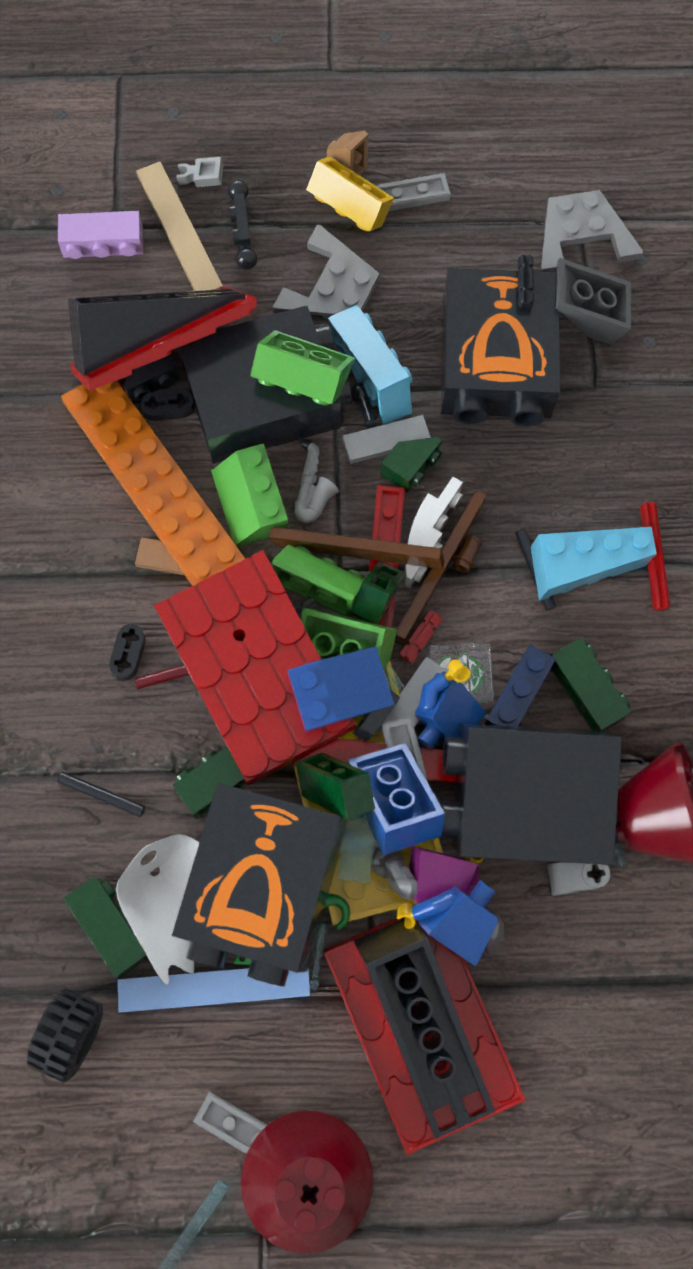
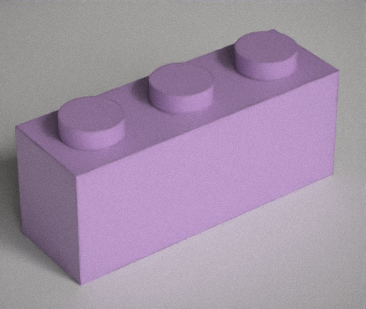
(100, 234)

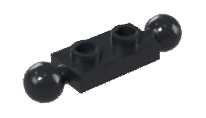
(246, 257)

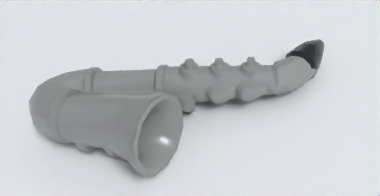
(312, 498)

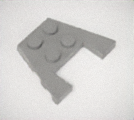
(582, 220)
(342, 284)

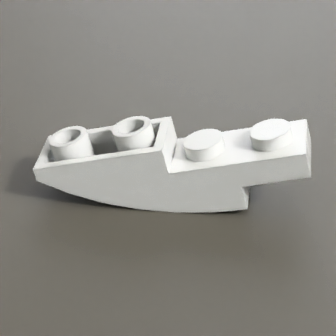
(428, 524)

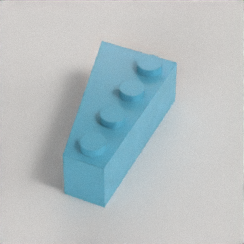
(374, 363)
(586, 557)

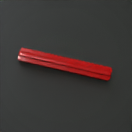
(656, 566)

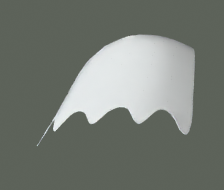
(154, 902)

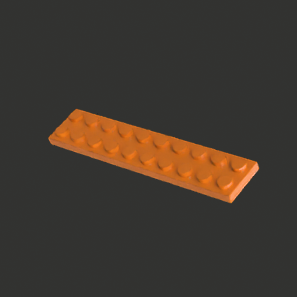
(153, 480)

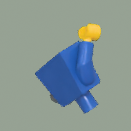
(446, 704)
(459, 921)

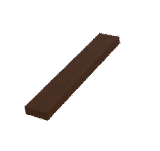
(359, 547)
(435, 575)

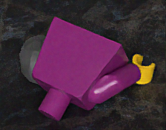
(428, 873)

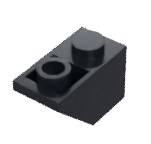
(151, 378)

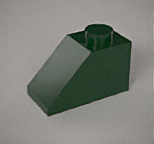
(377, 592)

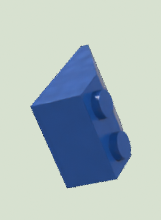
(340, 688)
(403, 800)

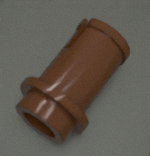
(464, 560)

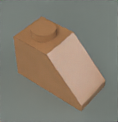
(351, 151)

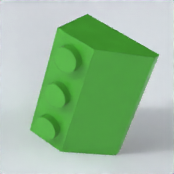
(301, 367)
(249, 495)
(318, 579)
(340, 634)

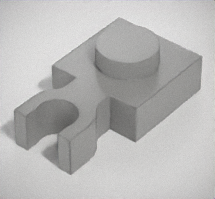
(204, 172)

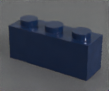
(521, 688)

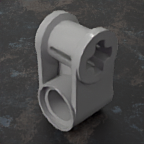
(572, 877)

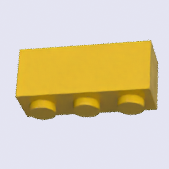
(349, 194)

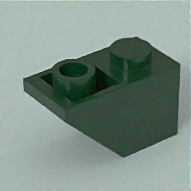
(409, 460)

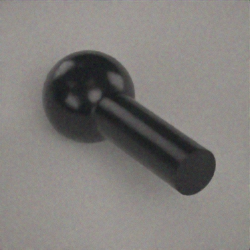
(361, 397)

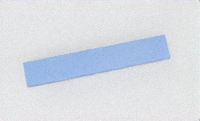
(205, 989)

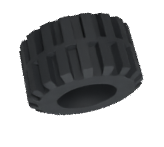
(64, 1035)

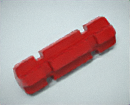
(420, 637)

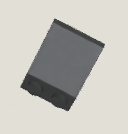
(594, 301)

